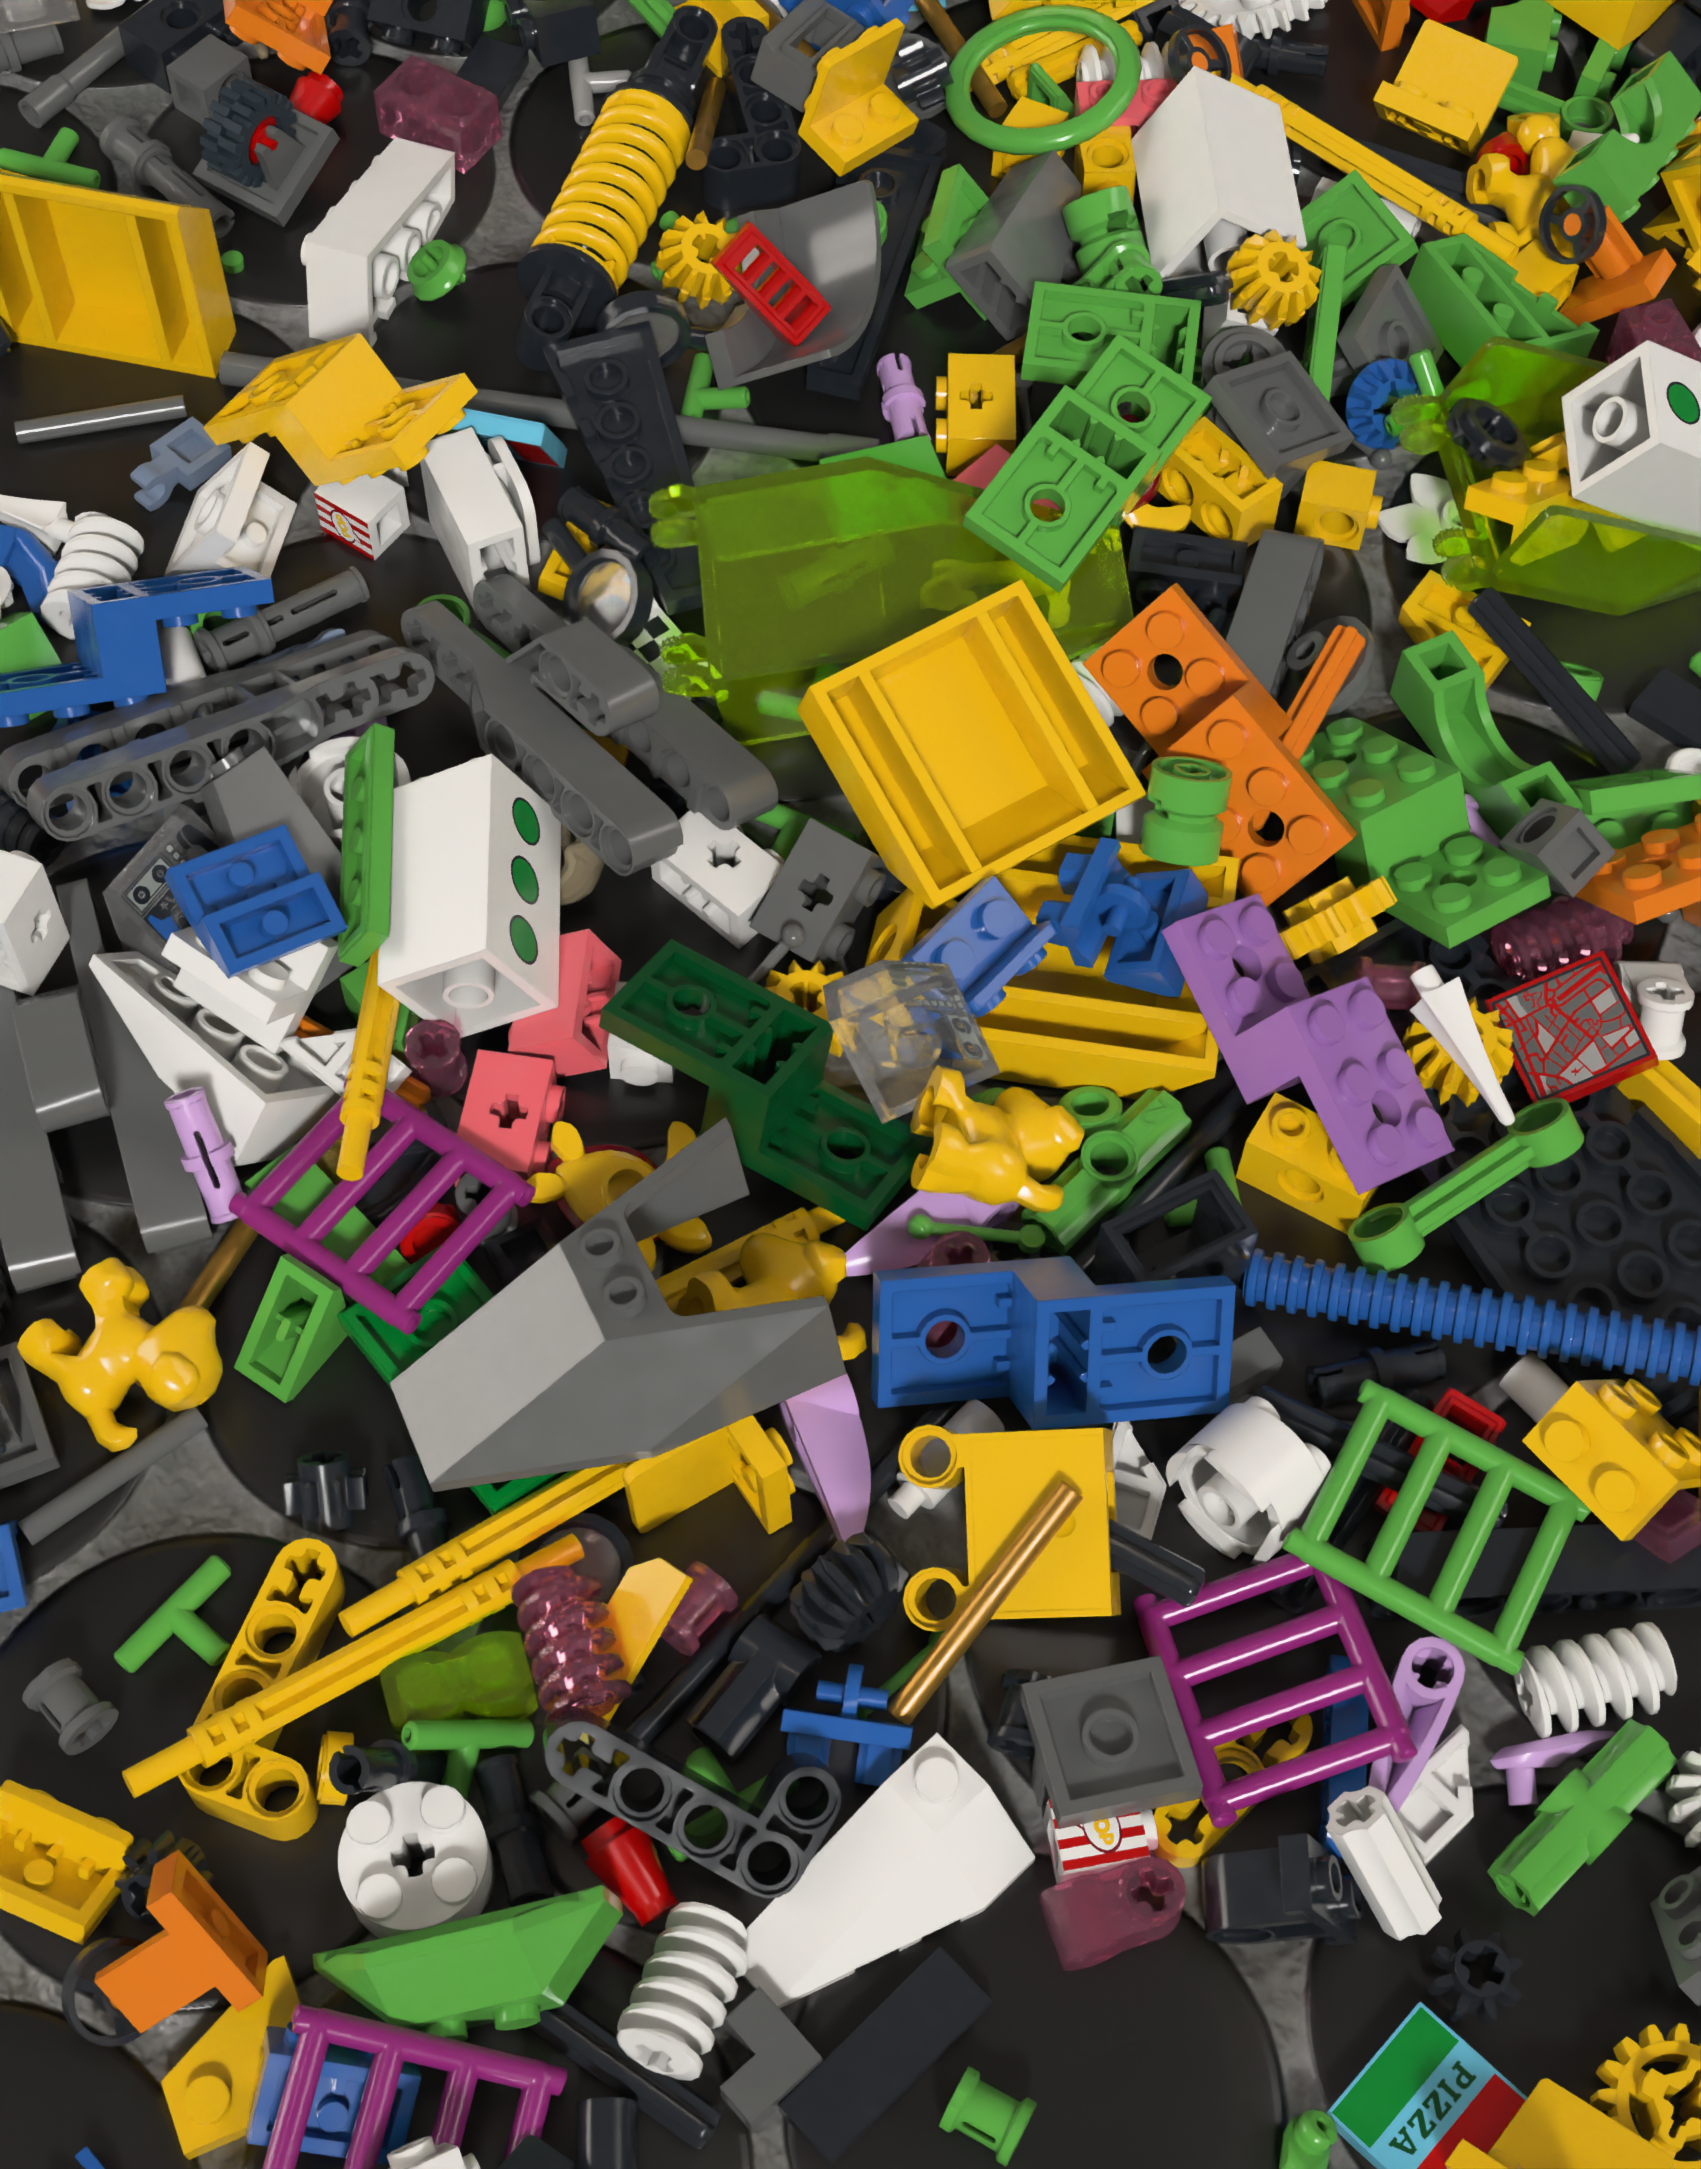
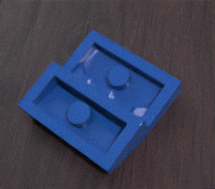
(254, 901)

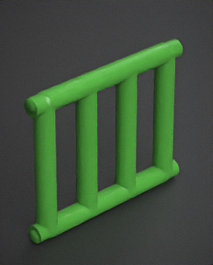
(1373, 1576)

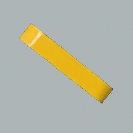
(1187, 1854)

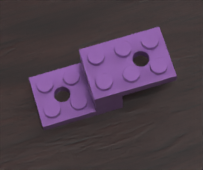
(1329, 1042)

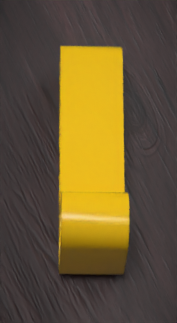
(249, 1670)

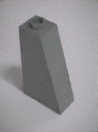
(1017, 242)
(256, 796)

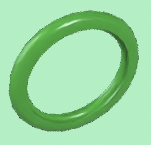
(1054, 137)

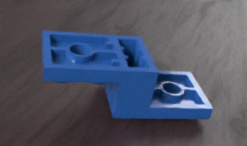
(121, 642)
(1052, 1341)

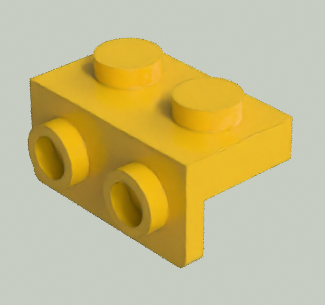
(1522, 494)
(57, 1862)

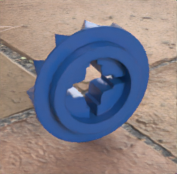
(1370, 392)

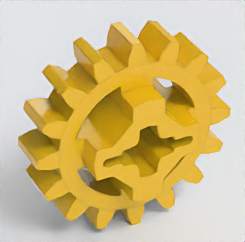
(1335, 918)
(1648, 2091)

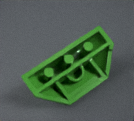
(480, 1967)

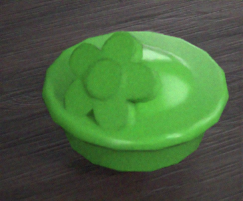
(436, 269)

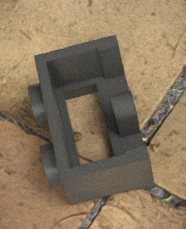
(787, 70)

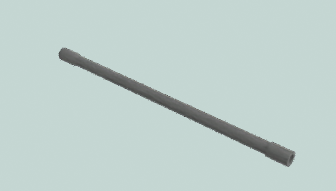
(242, 368)

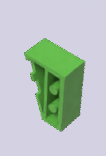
(1475, 297)

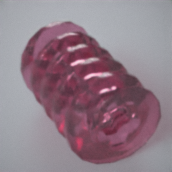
(1558, 937)
(564, 1643)

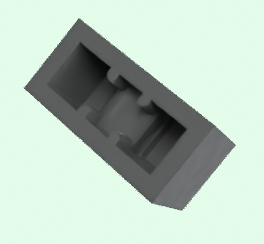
(827, 863)

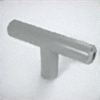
(586, 83)

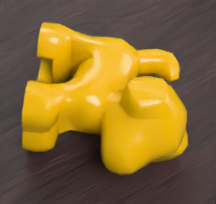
(1522, 195)
(991, 1150)
(776, 1273)
(171, 1360)

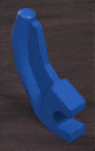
(27, 565)

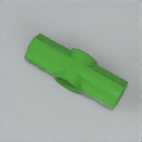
(1131, 1148)
(1582, 1816)

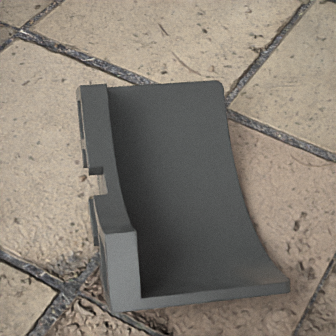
(838, 250)

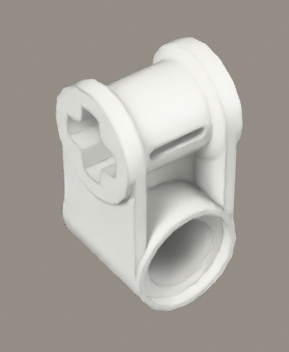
(1659, 1000)

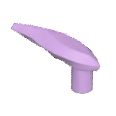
(1549, 1752)

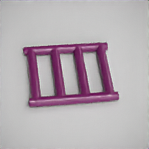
(354, 1274)
(1363, 1677)
(391, 2048)

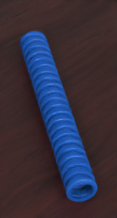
(1474, 1316)

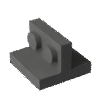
(1382, 326)
(1277, 417)
(1108, 1743)

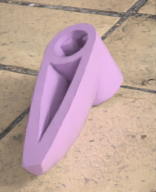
(891, 1245)
(833, 1451)
(1423, 1709)

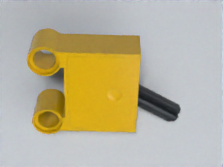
(1004, 1487)

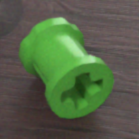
(987, 2115)

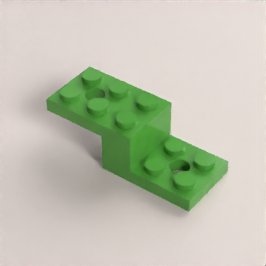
(1154, 323)
(1086, 462)
(1417, 834)

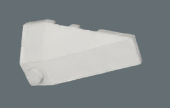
(255, 1095)
(903, 1866)

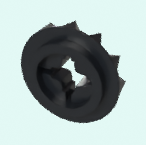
(1487, 435)

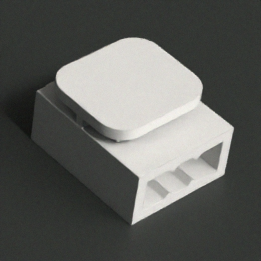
(480, 509)

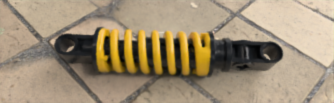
(613, 190)

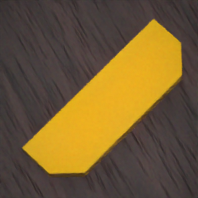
(640, 1614)

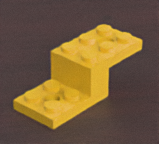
(342, 411)

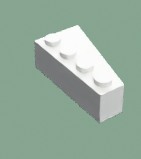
(372, 236)

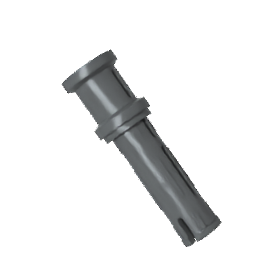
(152, 165)
(253, 633)

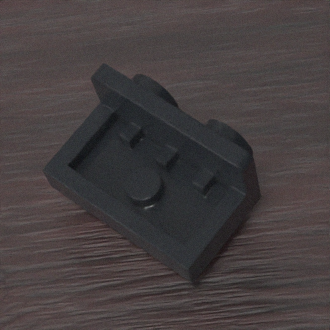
(1202, 566)

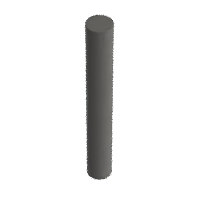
(100, 419)
(112, 1475)

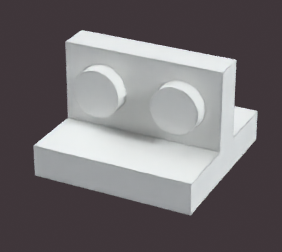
(234, 520)
(260, 1002)

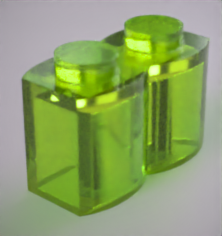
(475, 1681)

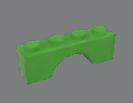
(1526, 32)
(1661, 110)
(1447, 705)

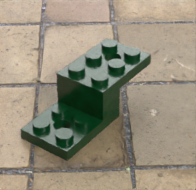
(767, 1080)

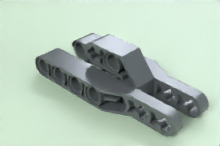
(607, 687)
(246, 703)
(55, 1083)

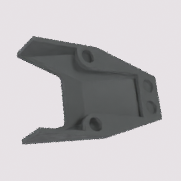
(590, 1361)

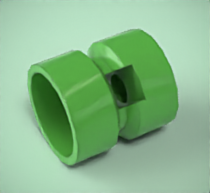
(1100, 222)
(1186, 801)

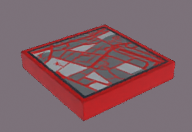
(1573, 1031)

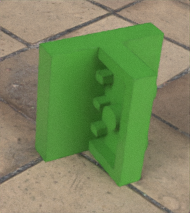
(953, 212)
(1356, 218)
(1638, 802)

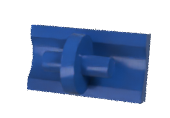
(1102, 902)
(879, 1740)

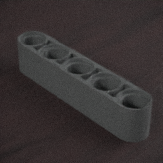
(1275, 604)

